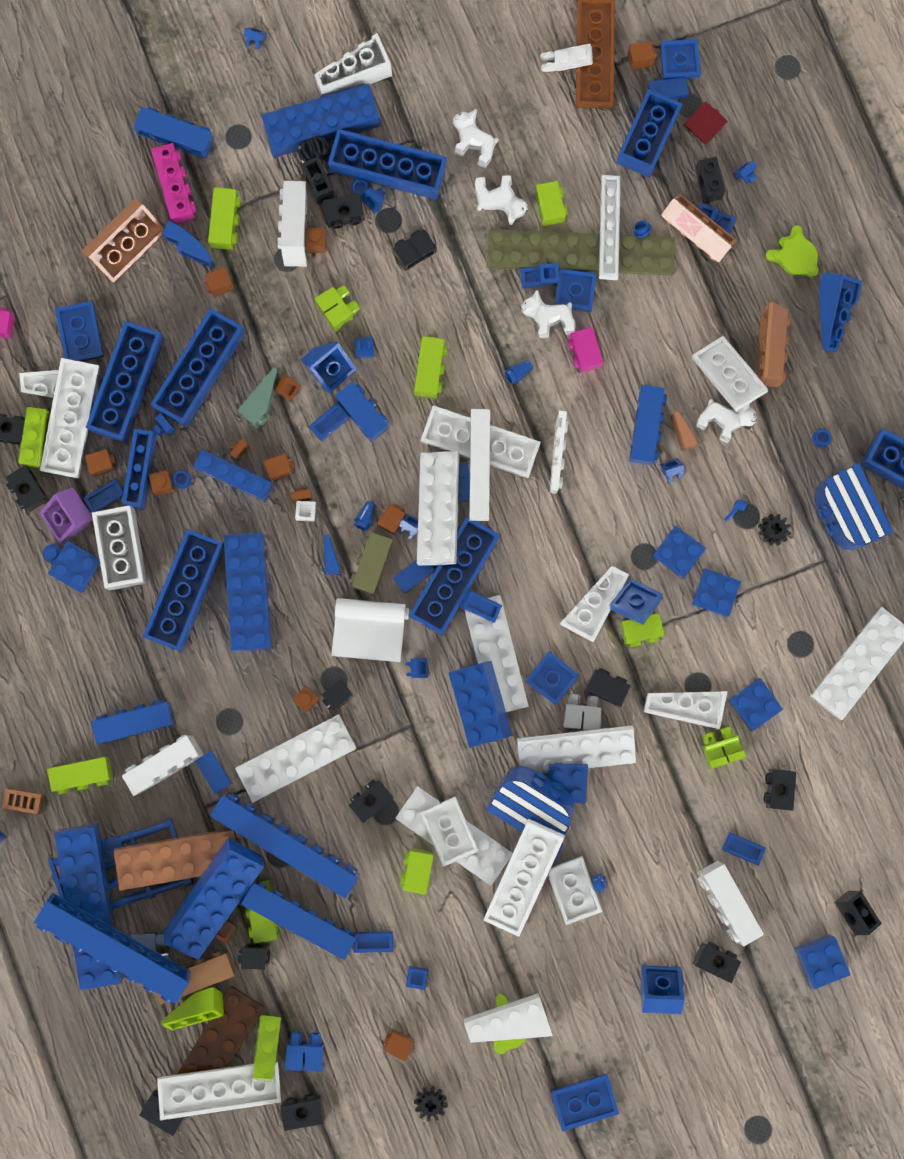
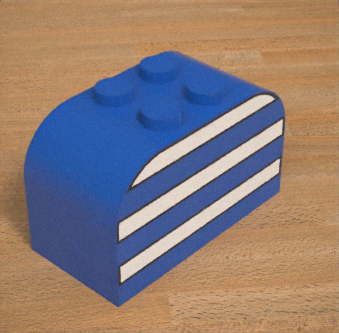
(851, 509)
(532, 796)

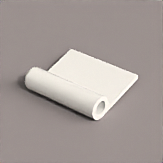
(369, 629)

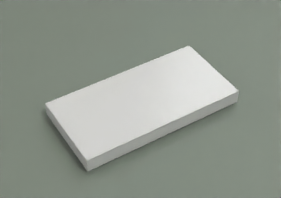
(729, 373)

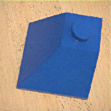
(329, 365)

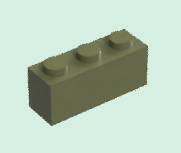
(371, 563)

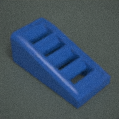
(330, 559)

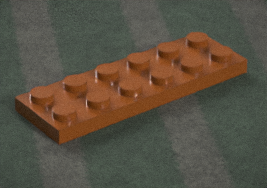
(596, 28)

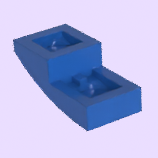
(723, 220)
(540, 276)

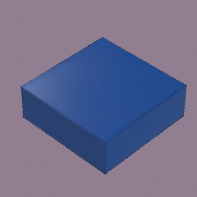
(417, 978)

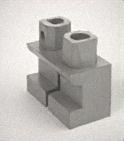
(591, 713)

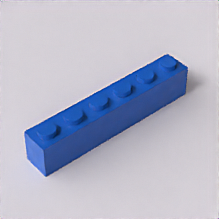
(298, 921)

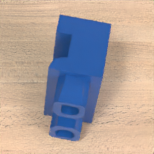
(313, 1053)

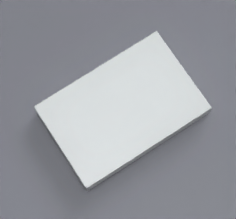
(449, 831)
(574, 890)

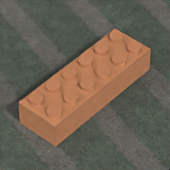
(168, 859)

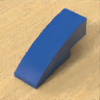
(187, 244)

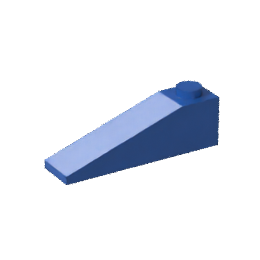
(836, 299)

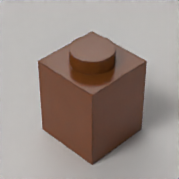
(641, 55)
(316, 240)
(218, 282)
(101, 462)
(279, 467)
(162, 483)
(392, 518)
(398, 1044)

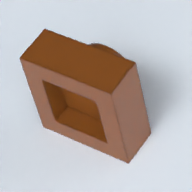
(287, 388)
(238, 449)
(301, 494)
(305, 699)
(226, 931)

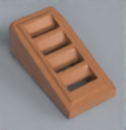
(684, 435)
(38, 804)

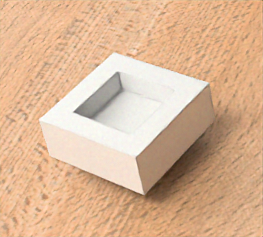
(305, 511)

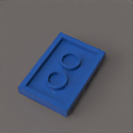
(79, 332)
(584, 1102)

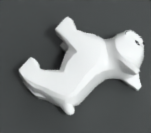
(473, 138)
(500, 198)
(548, 315)
(726, 418)

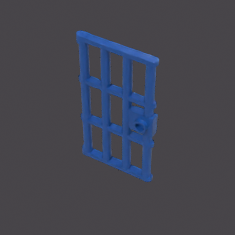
(116, 842)

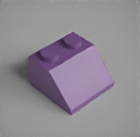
(66, 514)

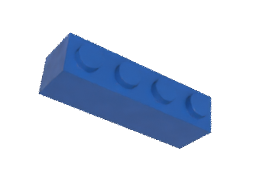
(169, 130)
(646, 425)
(139, 468)
(233, 475)
(132, 723)

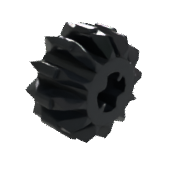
(312, 148)
(769, 534)
(437, 1100)

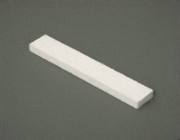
(609, 227)
(479, 465)

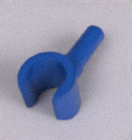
(739, 505)

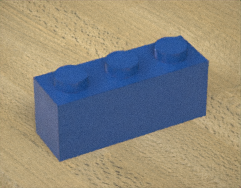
(362, 411)

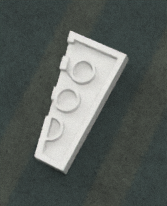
(690, 707)

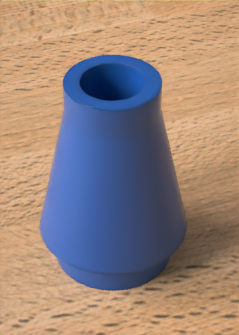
(518, 371)
(365, 517)

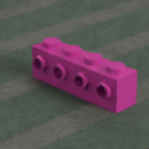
(173, 183)

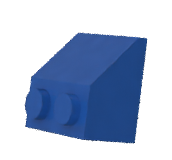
(662, 990)

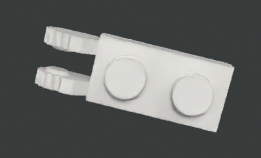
(568, 58)

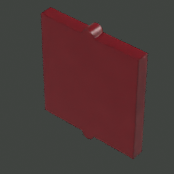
(705, 122)

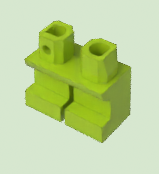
(334, 308)
(722, 751)

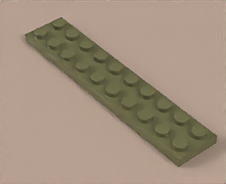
(578, 251)

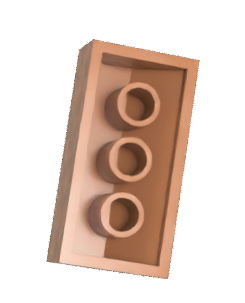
(123, 240)
(772, 345)

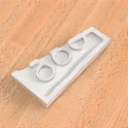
(42, 383)
(559, 446)
(594, 607)

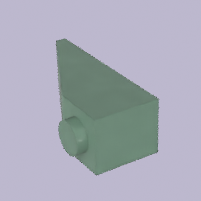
(258, 404)

